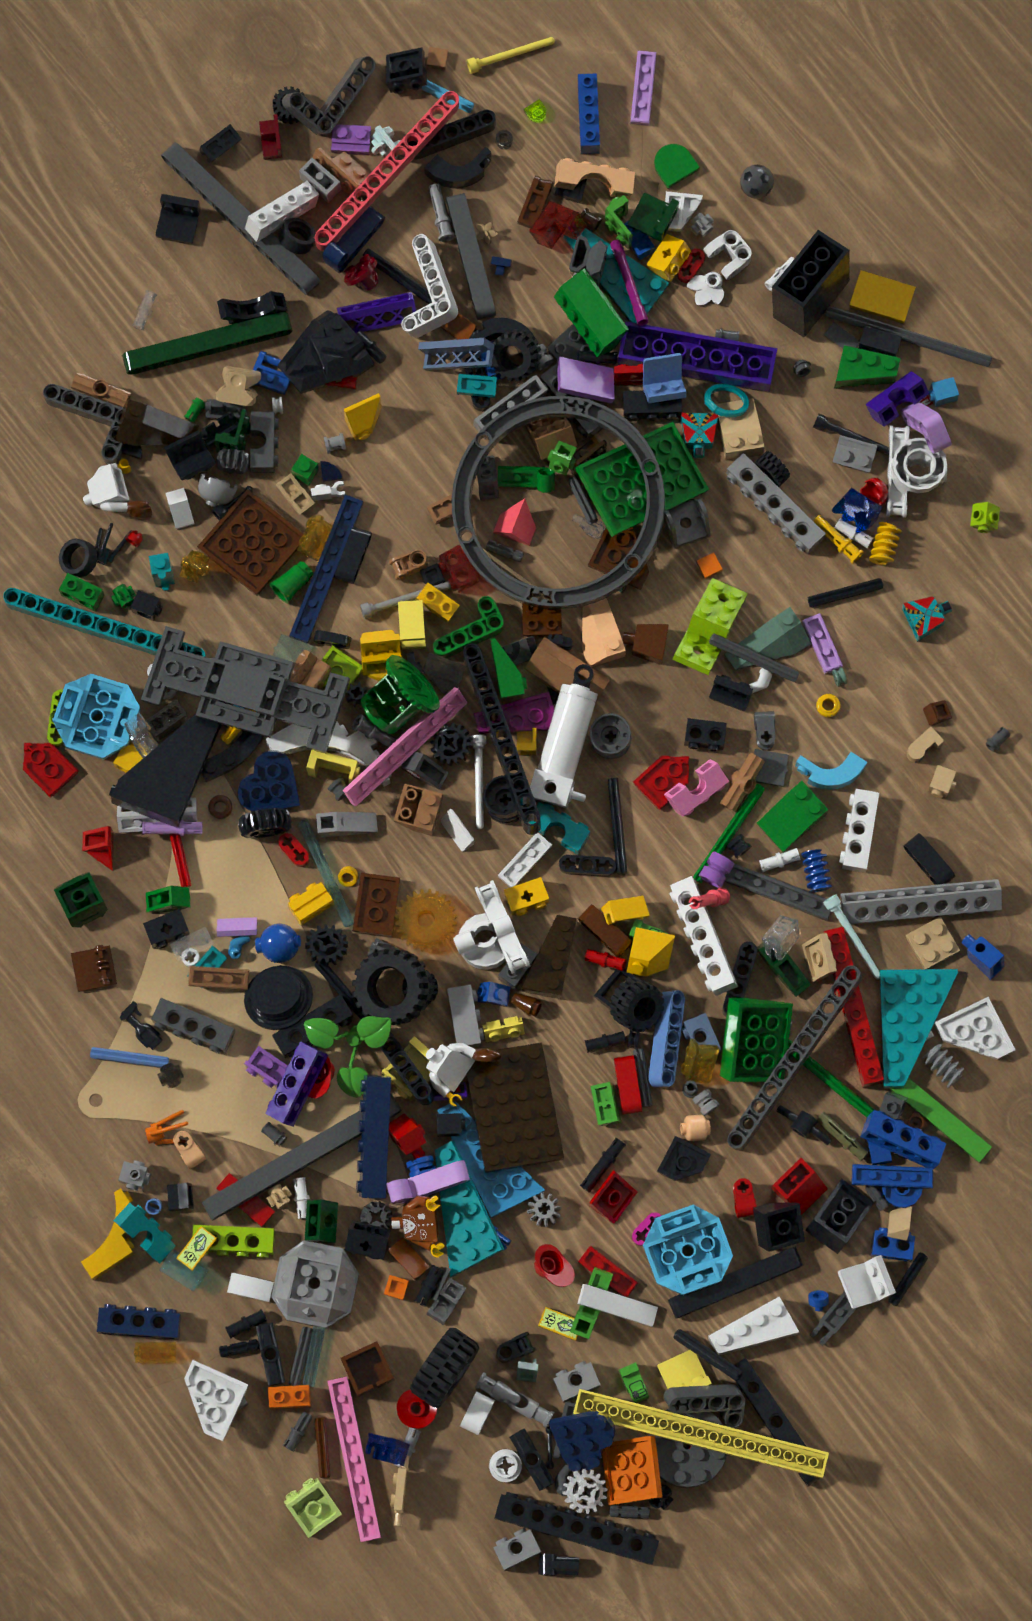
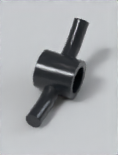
(804, 1124)

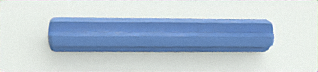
(128, 1057)

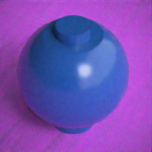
(278, 943)

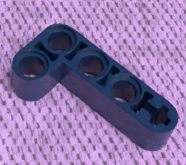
(340, 254)

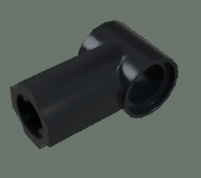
(553, 1564)

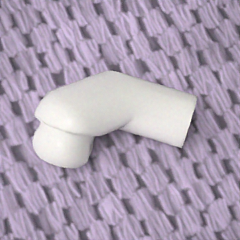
(763, 681)

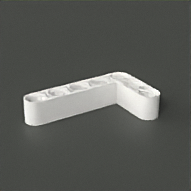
(435, 287)

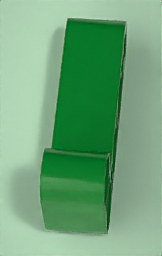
(466, 631)

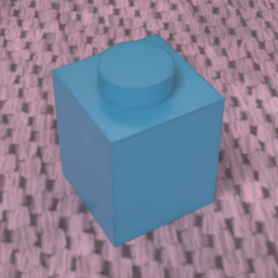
(943, 392)

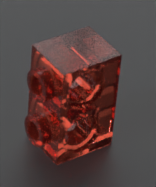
(462, 567)

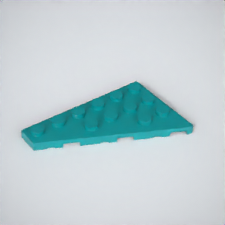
(908, 1013)

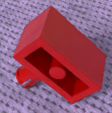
(408, 1135)

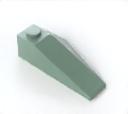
(775, 639)

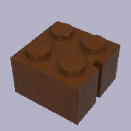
(367, 1368)

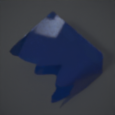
(858, 509)

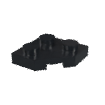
(683, 1160)

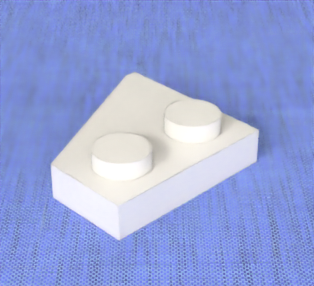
(687, 206)

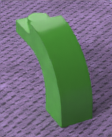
(587, 1317)

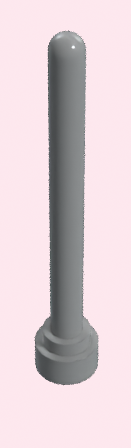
(370, 609)

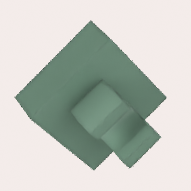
(527, 1371)

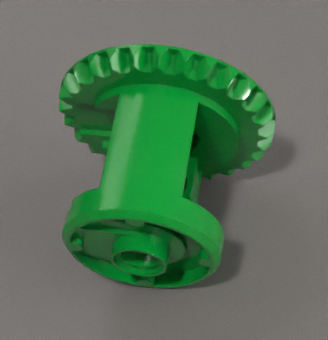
(400, 682)

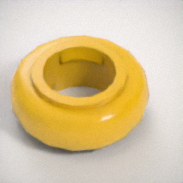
(828, 697)

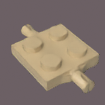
(398, 1498)

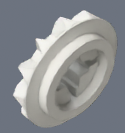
(497, 1460)

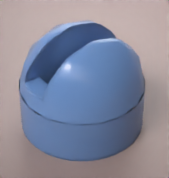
(152, 1210)

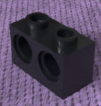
(705, 728)

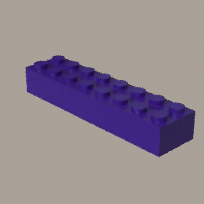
(702, 355)

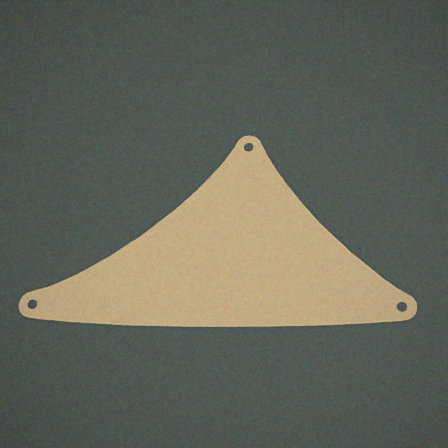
(218, 1095)

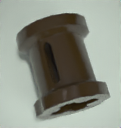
(591, 220)

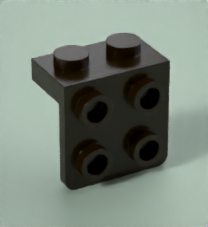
(588, 450)

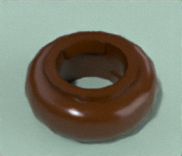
(220, 798)

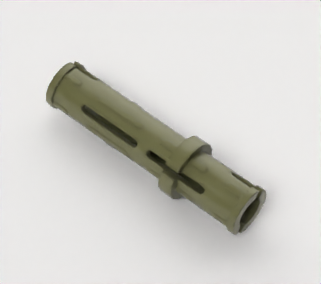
(842, 1136)

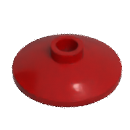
(411, 1419)

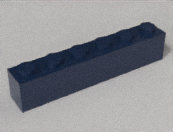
(374, 1136)

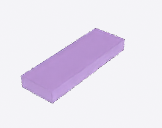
(822, 643)

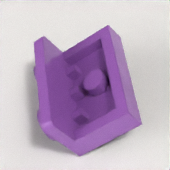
(266, 1066)

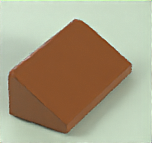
(460, 327)
(408, 1259)

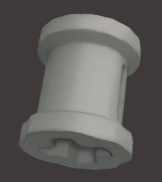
(335, 443)

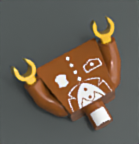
(420, 1223)

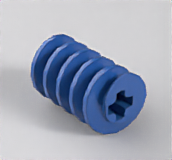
(815, 871)

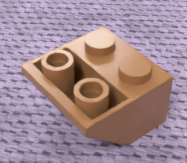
(547, 433)
(418, 809)

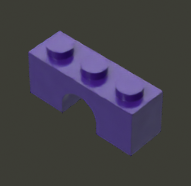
(907, 389)

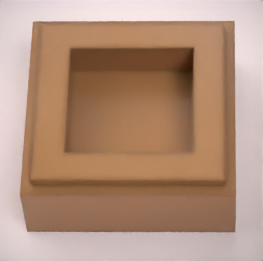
(437, 58)

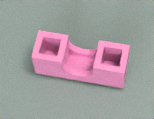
(710, 781)

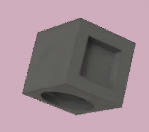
(893, 1104)

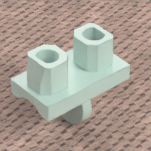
(382, 141)

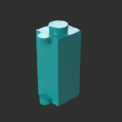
(162, 570)

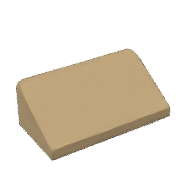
(899, 1223)

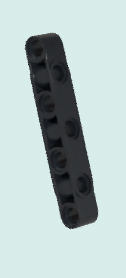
(767, 1409)

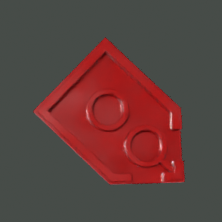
(47, 767)
(661, 777)

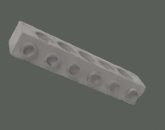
(744, 466)

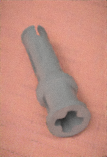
(442, 220)

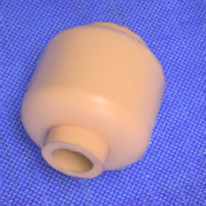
(695, 1128)

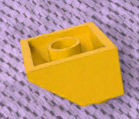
(363, 416)
(650, 952)

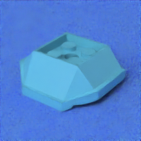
(84, 700)
(690, 1228)

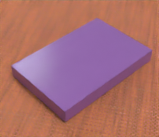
(585, 380)

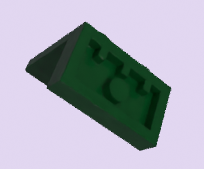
(653, 216)
(227, 441)

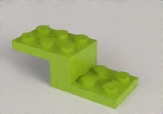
(709, 618)

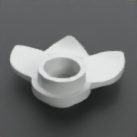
(704, 290)

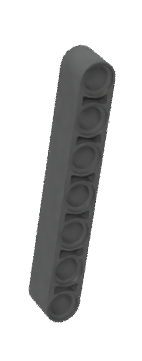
(470, 256)

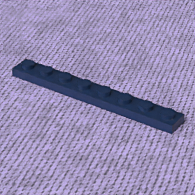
(326, 569)

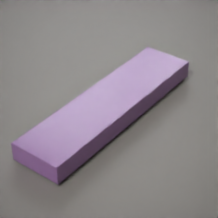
(643, 88)

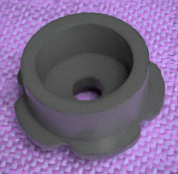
(802, 368)

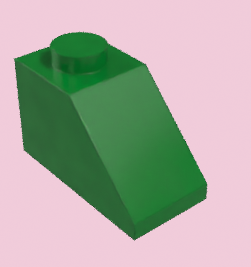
(168, 899)

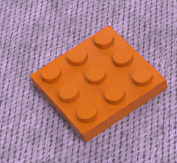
(632, 1470)

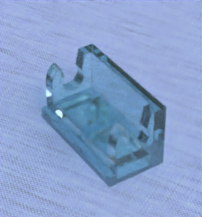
(181, 1273)

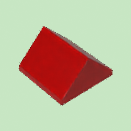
(613, 1197)

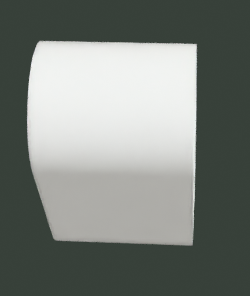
(477, 1413)

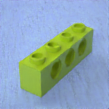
(265, 1236)

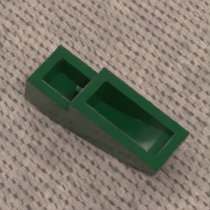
(785, 970)

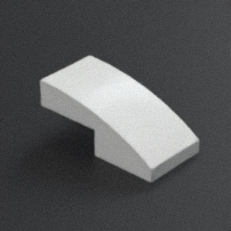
(250, 1287)

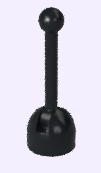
(220, 510)

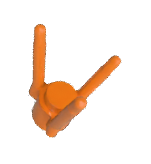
(156, 1131)

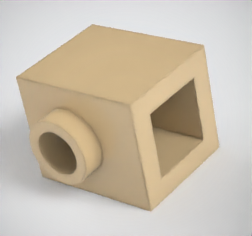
(942, 782)

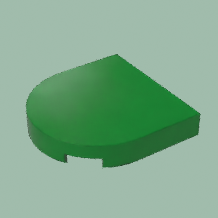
(674, 164)

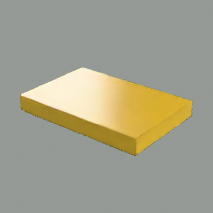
(882, 296)

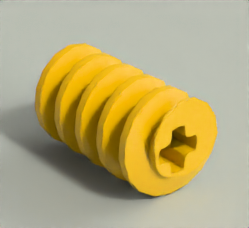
(884, 543)

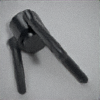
(103, 553)

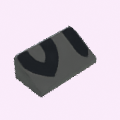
(521, 650)

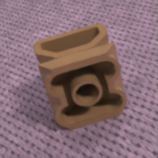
(310, 671)

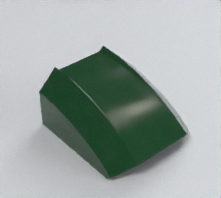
(80, 900)

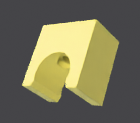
(411, 624)

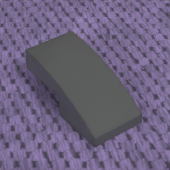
(446, 1301)

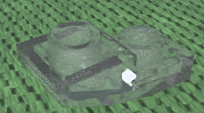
(141, 738)

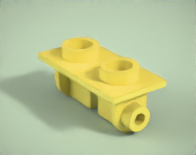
(494, 1031)

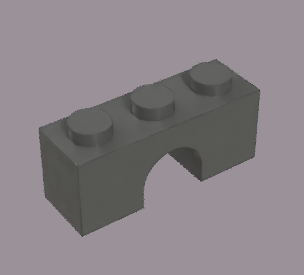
(264, 458)

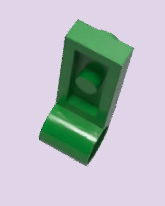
(527, 477)

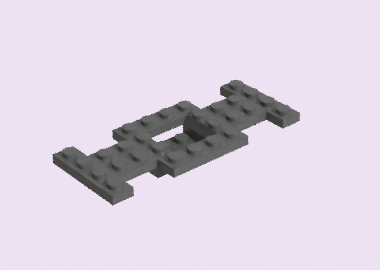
(246, 681)

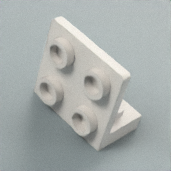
(866, 1282)

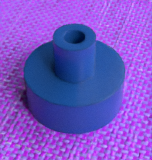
(818, 1299)

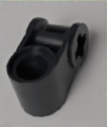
(516, 1347)

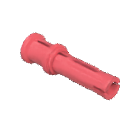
(712, 898)

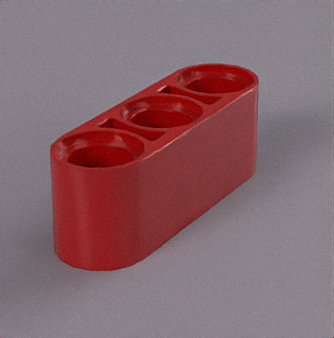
(628, 1084)

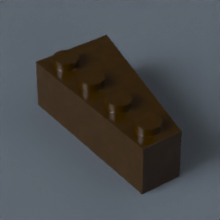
(551, 963)

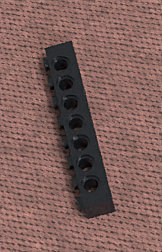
(505, 1514)

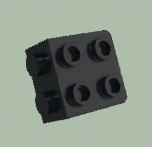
(189, 456)

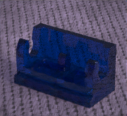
(387, 1449)

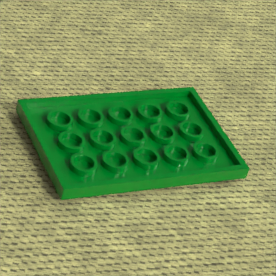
(619, 485)

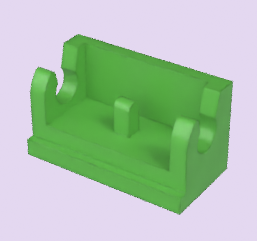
(606, 1104)

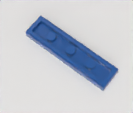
(892, 1176)

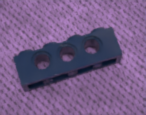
(170, 1330)

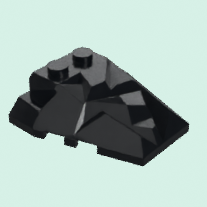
(325, 354)

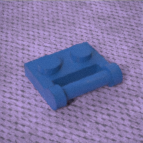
(271, 378)

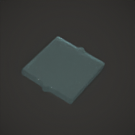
(289, 648)

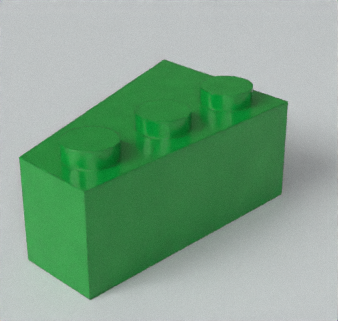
(866, 367)

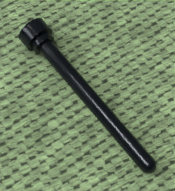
(822, 423)

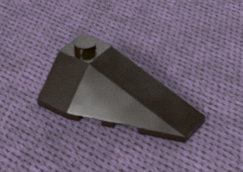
(150, 426)

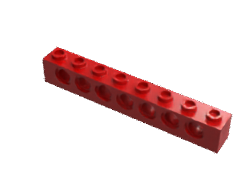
(855, 1015)

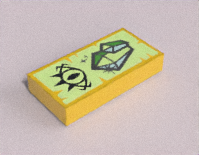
(196, 1248)
(557, 1323)

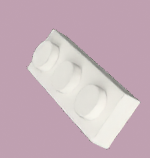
(524, 860)

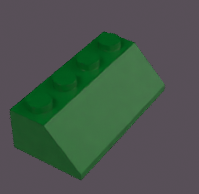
(591, 313)

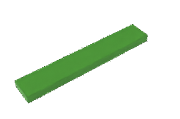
(944, 1120)

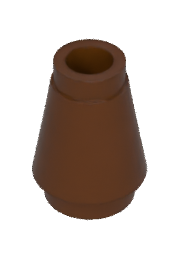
(527, 1004)

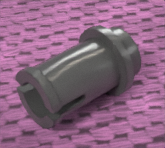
(730, 335)
(997, 739)
(686, 1092)
(274, 1134)

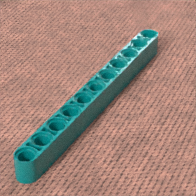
(94, 628)

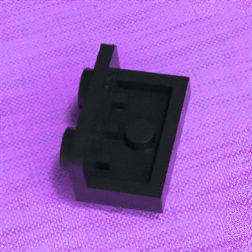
(731, 693)

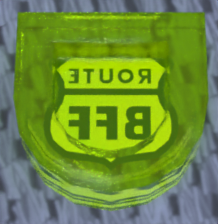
(536, 111)

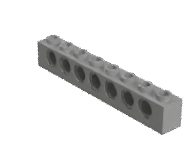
(930, 895)

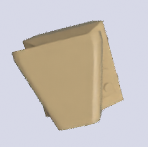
(238, 386)

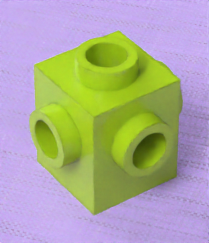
(985, 517)

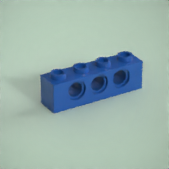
(588, 114)
(893, 1142)

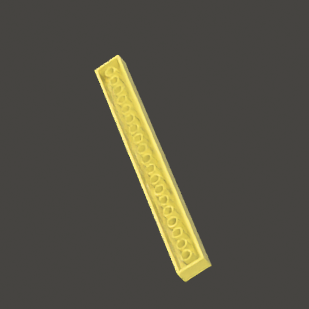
(704, 1434)

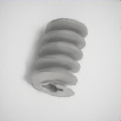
(943, 1065)

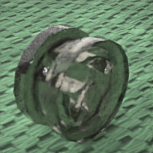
(509, 138)

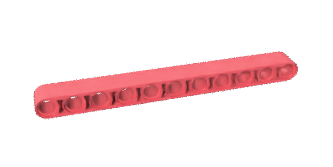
(391, 162)

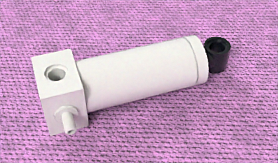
(565, 742)

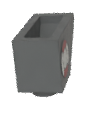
(425, 770)

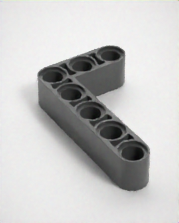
(335, 100)
(94, 414)

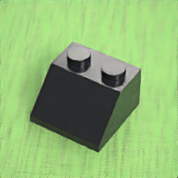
(778, 1225)

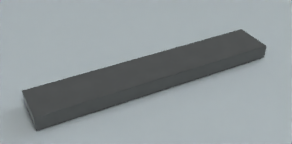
(778, 891)

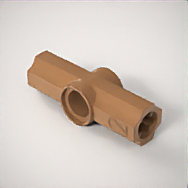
(90, 386)
(742, 782)

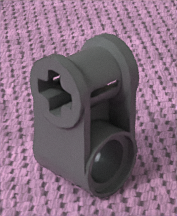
(765, 726)

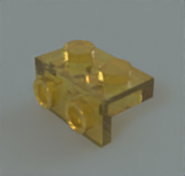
(314, 537)
(699, 1062)

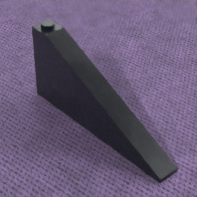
(168, 775)

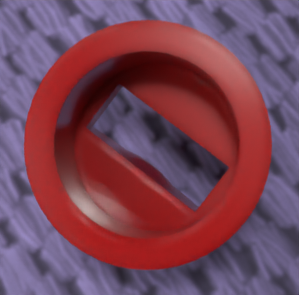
(134, 538)

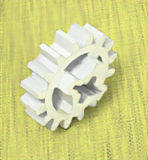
(580, 1483)

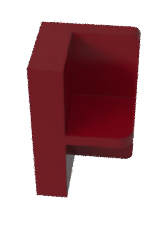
(270, 138)

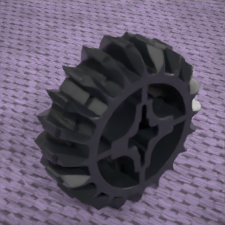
(264, 823)

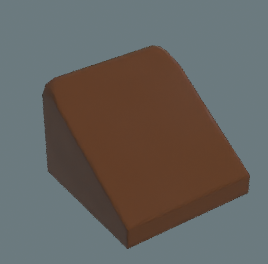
(937, 712)

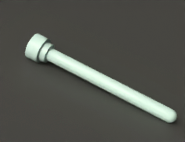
(834, 905)

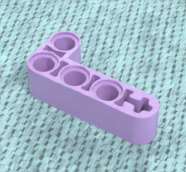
(927, 423)
(428, 1183)

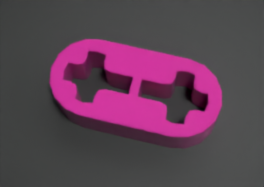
(643, 1225)

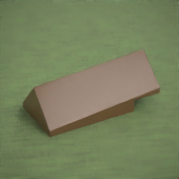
(557, 667)

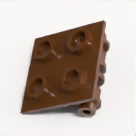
(541, 621)
(94, 968)

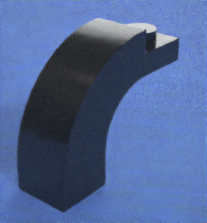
(458, 176)
(246, 310)
(496, 327)

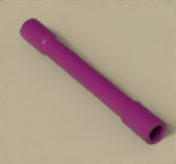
(638, 308)

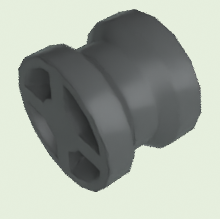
(337, 787)

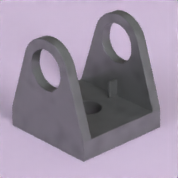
(696, 514)

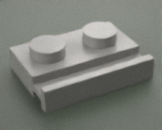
(854, 453)

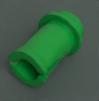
(195, 409)

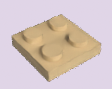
(932, 943)
(819, 957)

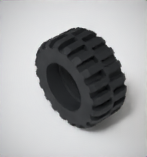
(416, 980)
(444, 1367)

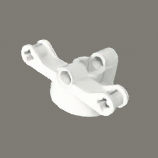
(910, 452)
(499, 949)

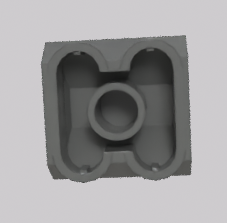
(591, 259)

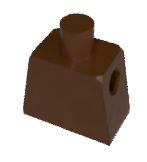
(648, 641)

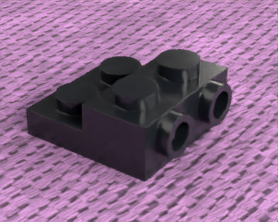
(406, 70)

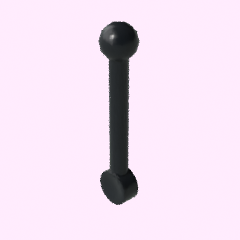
(549, 1464)

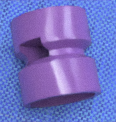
(716, 870)

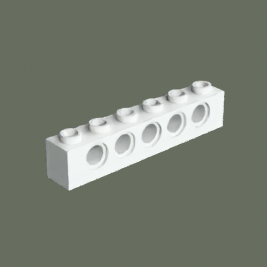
(725, 979)

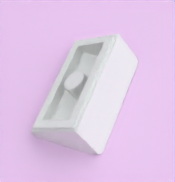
(457, 830)

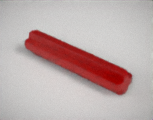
(180, 860)

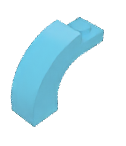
(832, 778)

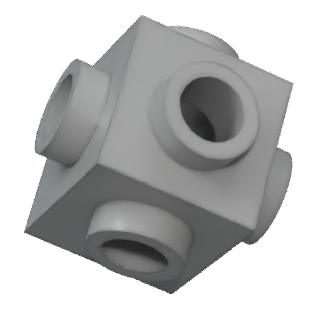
(128, 1171)

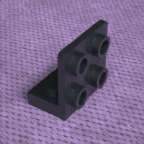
(178, 218)

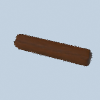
(322, 1447)

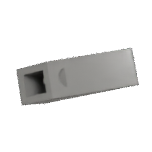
(346, 823)

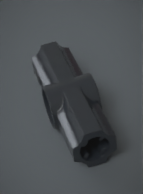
(273, 1367)
(539, 1471)

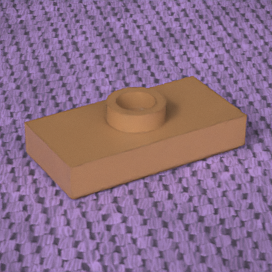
(441, 510)

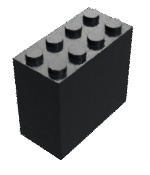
(811, 283)

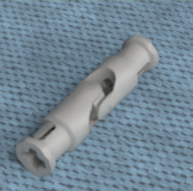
(504, 1394)

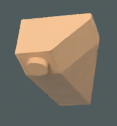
(600, 634)

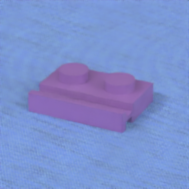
(351, 139)

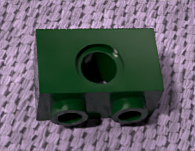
(321, 1221)

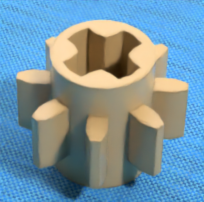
(279, 1196)

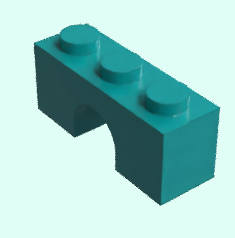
(575, 834)
(156, 1243)

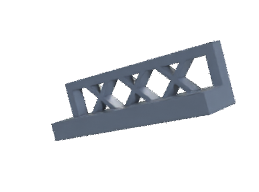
(455, 347)

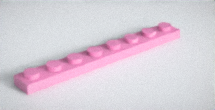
(404, 747)
(354, 1459)

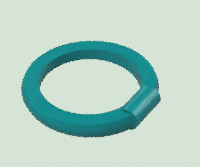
(722, 412)

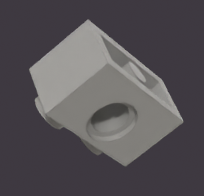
(320, 179)
(567, 1390)
(529, 1548)

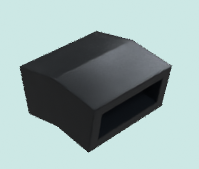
(180, 1197)

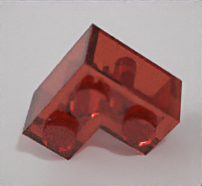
(554, 222)

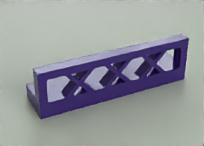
(379, 307)

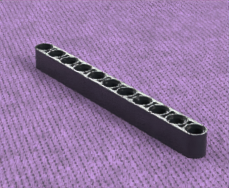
(502, 746)

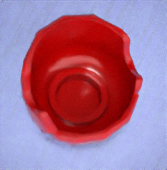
(875, 490)

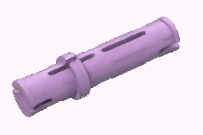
(163, 828)

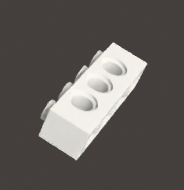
(274, 214)
(859, 861)

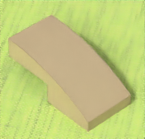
(295, 494)

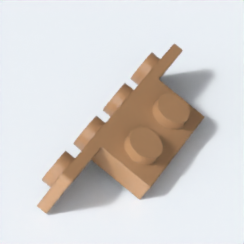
(344, 169)

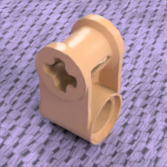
(190, 1151)

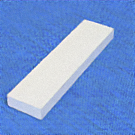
(617, 1305)

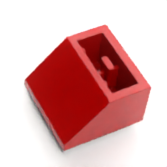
(800, 1185)

